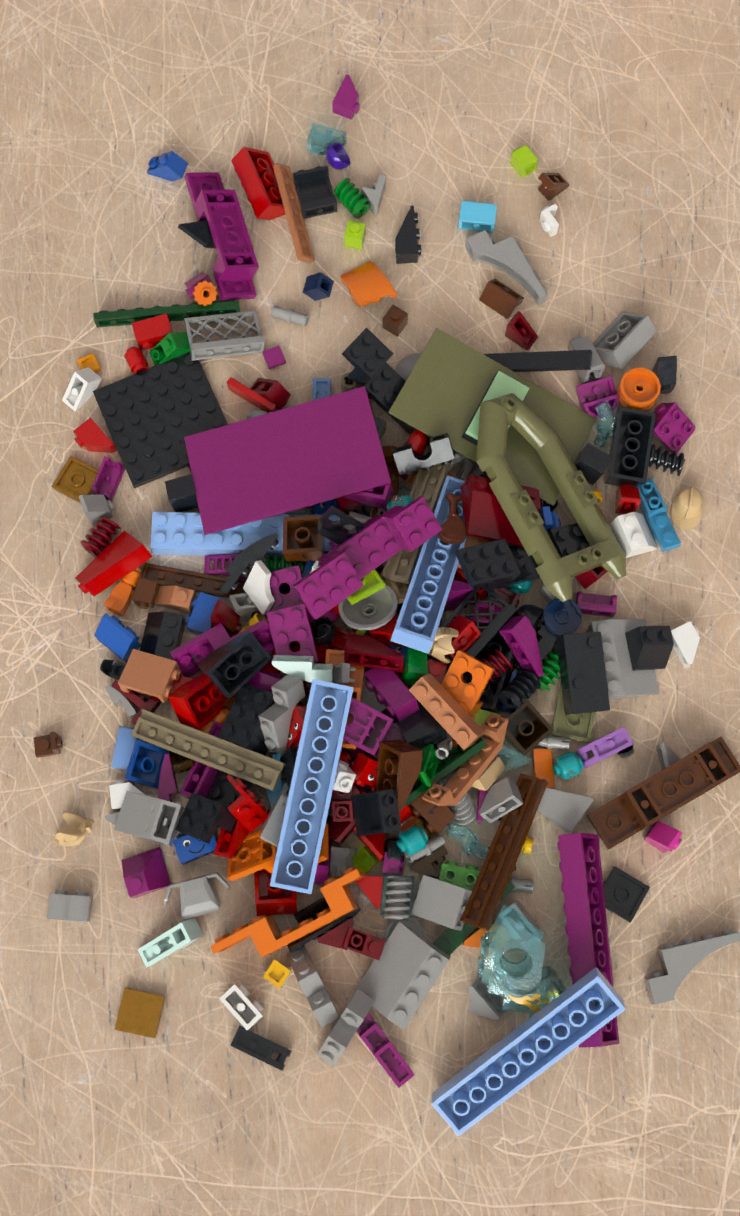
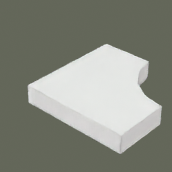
(258, 587)

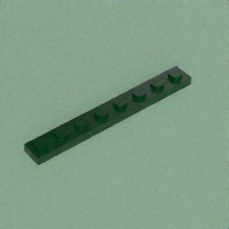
(174, 313)

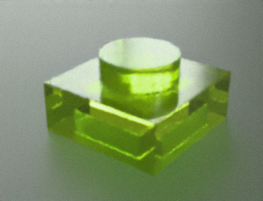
(365, 860)

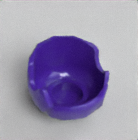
(337, 156)

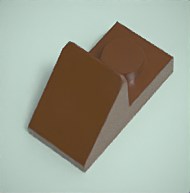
(552, 185)

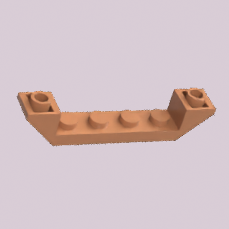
(468, 773)

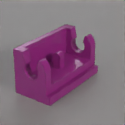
(108, 478)
(597, 604)

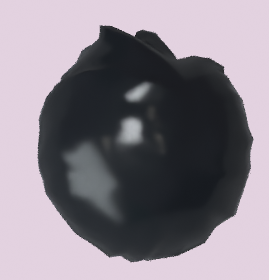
(324, 630)

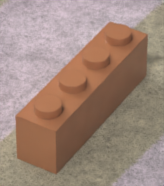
(446, 711)

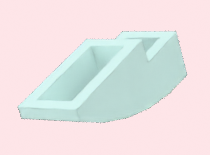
(303, 668)

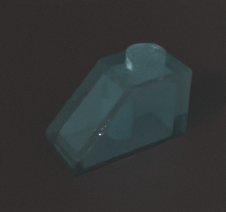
(321, 137)

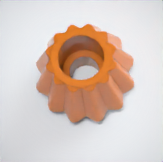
(210, 293)

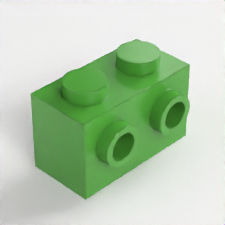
(459, 876)

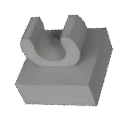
(341, 673)

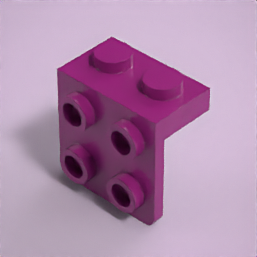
(672, 426)

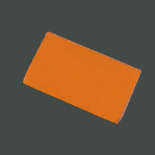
(543, 765)

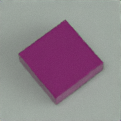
(274, 357)

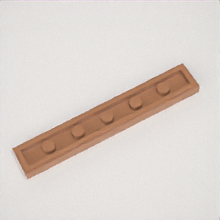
(293, 213)

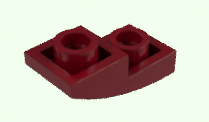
(342, 806)

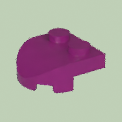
(596, 393)

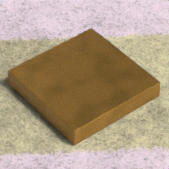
(75, 479)
(139, 1013)

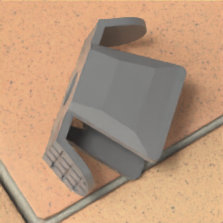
(197, 895)

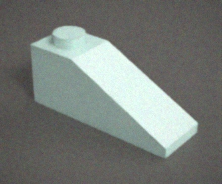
(170, 942)

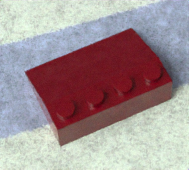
(484, 514)

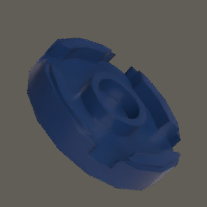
(562, 617)

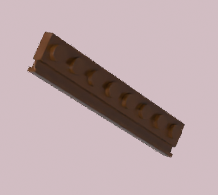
(503, 855)

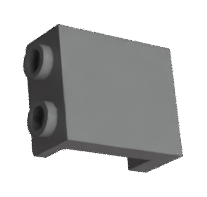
(440, 902)

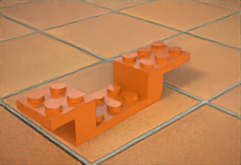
(267, 933)

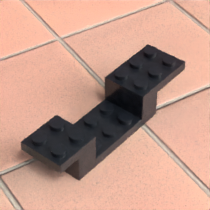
(372, 371)
(508, 565)
(241, 728)

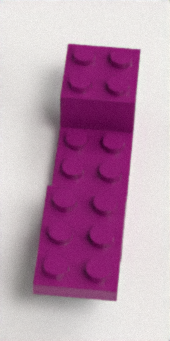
(236, 256)
(363, 552)

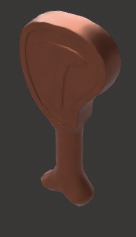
(453, 529)

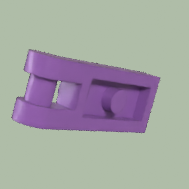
(605, 747)

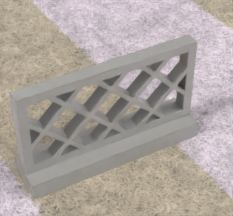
(226, 346)

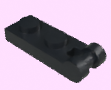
(260, 1047)

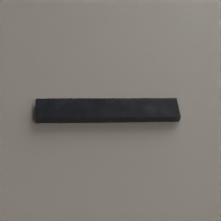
(544, 360)

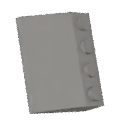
(621, 678)
(403, 974)

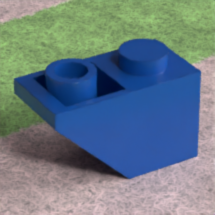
(167, 166)

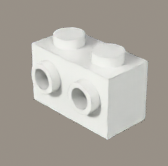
(242, 1007)

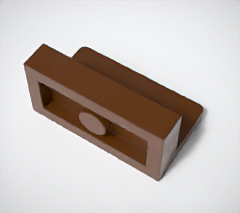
(500, 298)

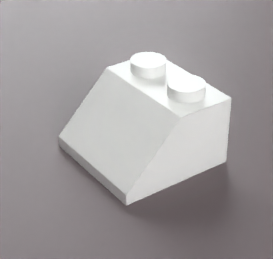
(633, 534)

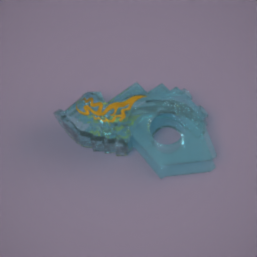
(523, 984)

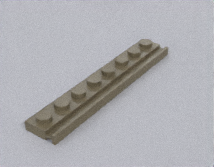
(429, 485)
(208, 750)

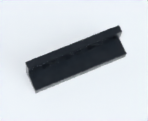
(336, 530)

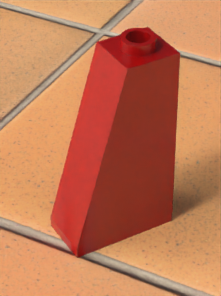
(113, 564)

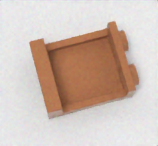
(149, 675)

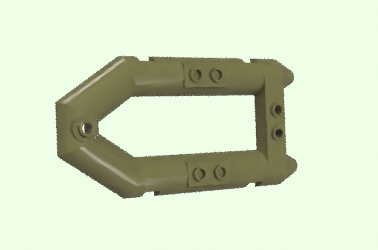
(520, 509)

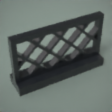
(490, 631)

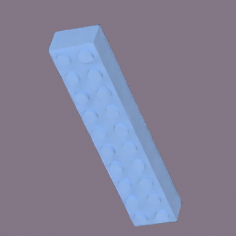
(184, 535)
(430, 581)
(311, 786)
(527, 1051)

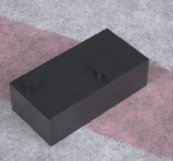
(582, 673)

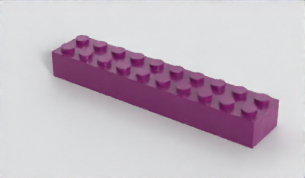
(586, 918)

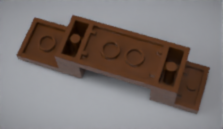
(664, 792)

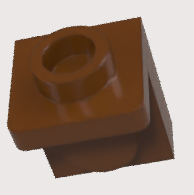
(48, 745)

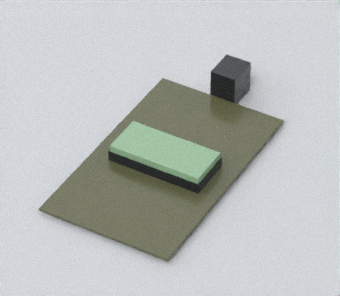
(446, 398)

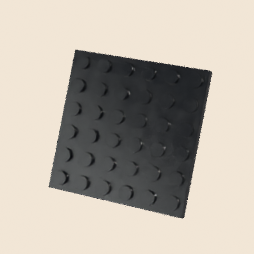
(155, 412)

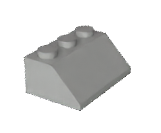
(624, 339)

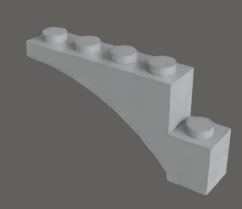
(509, 258)
(680, 960)

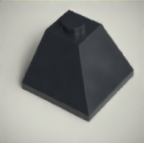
(199, 232)

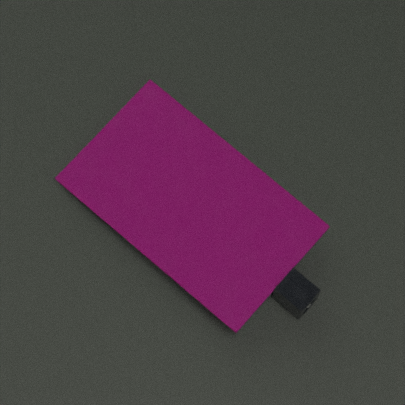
(281, 462)

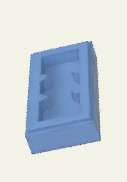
(321, 388)

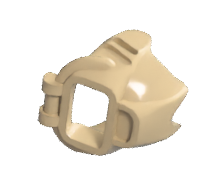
(442, 644)
(74, 829)

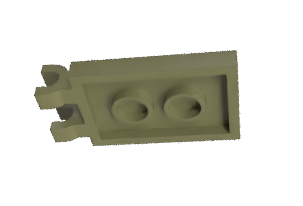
(573, 726)

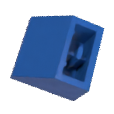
(117, 638)

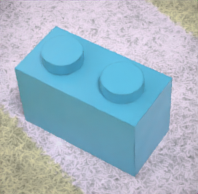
(477, 216)

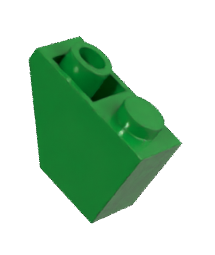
(170, 347)

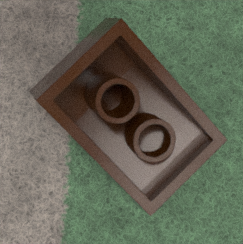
(398, 768)

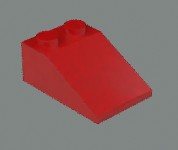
(197, 702)
(271, 899)

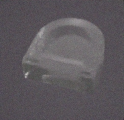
(365, 901)

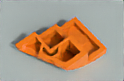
(367, 284)

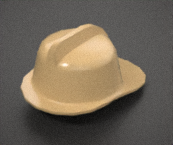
(687, 508)

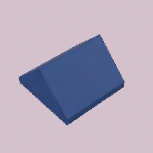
(145, 764)

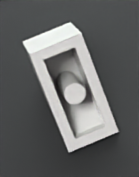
(81, 388)
(685, 642)
(118, 792)

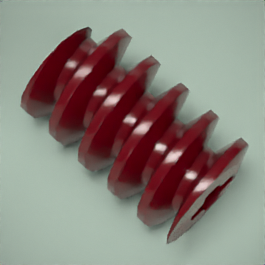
(99, 535)
(497, 662)

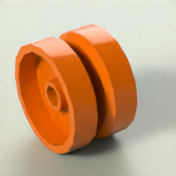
(638, 389)

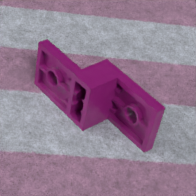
(289, 617)
(212, 640)
(369, 728)

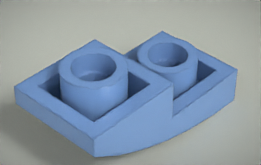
(123, 748)

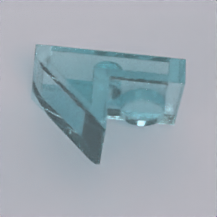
(516, 759)

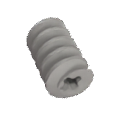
(464, 811)
(398, 898)

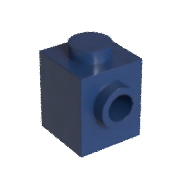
(318, 286)

